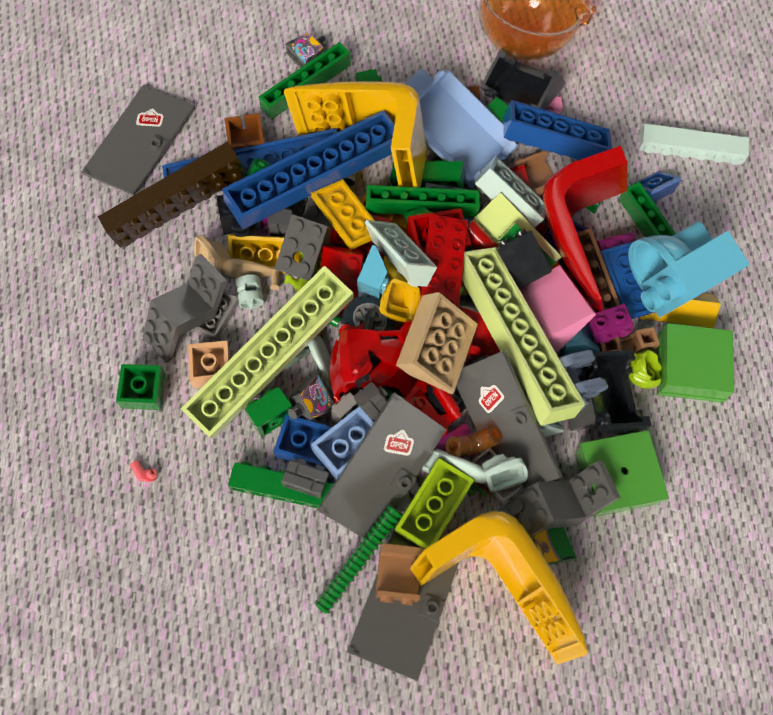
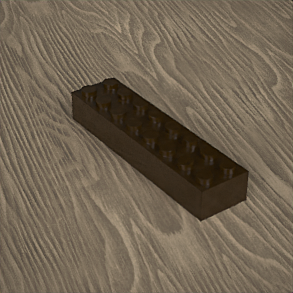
(172, 195)

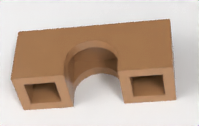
(638, 342)

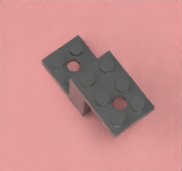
(307, 236)
(183, 308)
(563, 502)

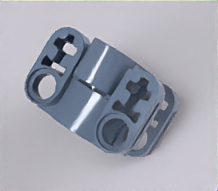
(573, 365)

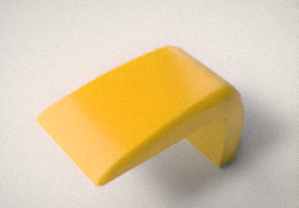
(349, 102)
(523, 571)

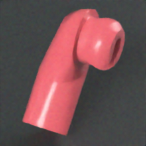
(143, 474)

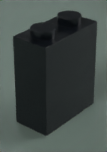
(523, 258)

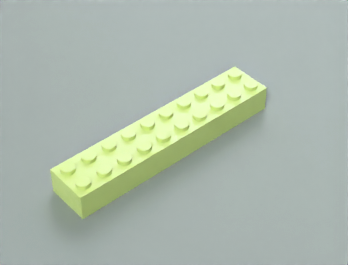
(521, 337)
(268, 352)

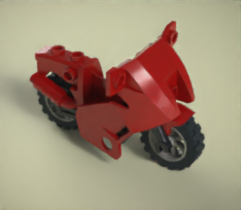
(367, 356)

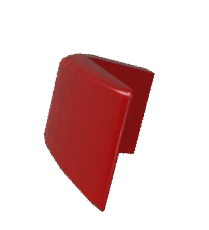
(570, 191)

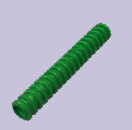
(357, 560)

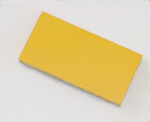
(344, 212)

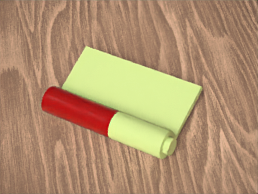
(495, 220)

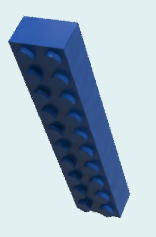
(309, 170)

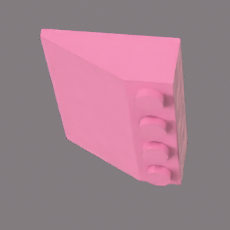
(557, 307)

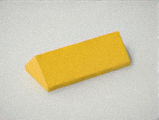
(257, 249)
(698, 312)

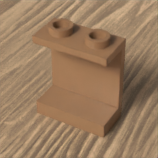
(537, 171)
(394, 574)

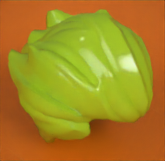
(645, 370)

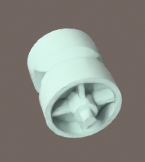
(249, 291)

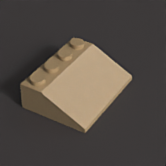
(437, 343)

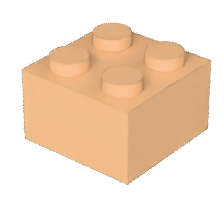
(206, 361)

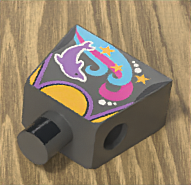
(305, 48)
(310, 400)

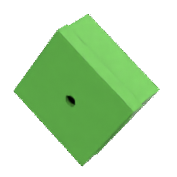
(696, 363)
(632, 468)

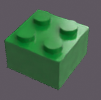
(140, 387)
(268, 411)

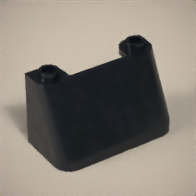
(522, 83)
(615, 406)

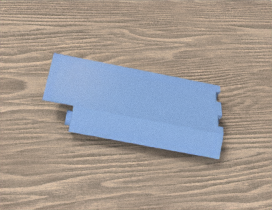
(459, 123)

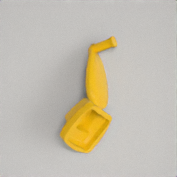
(399, 297)

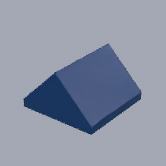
(660, 184)

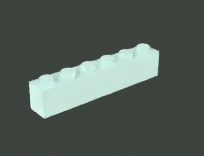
(694, 144)

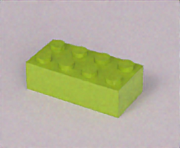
(434, 504)

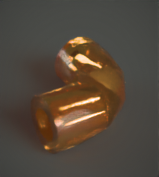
(475, 442)

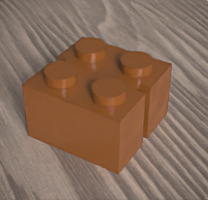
(241, 137)

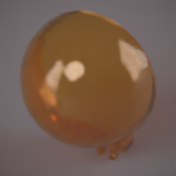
(533, 27)

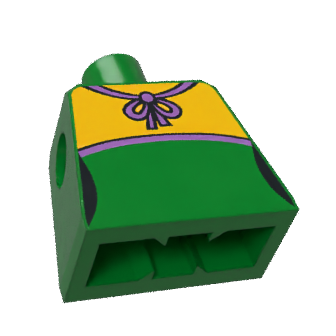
(554, 546)

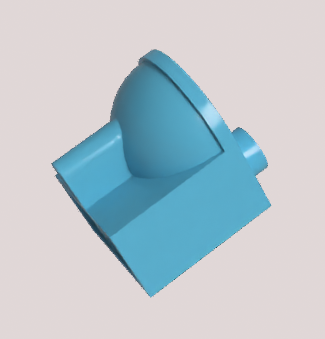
(682, 266)

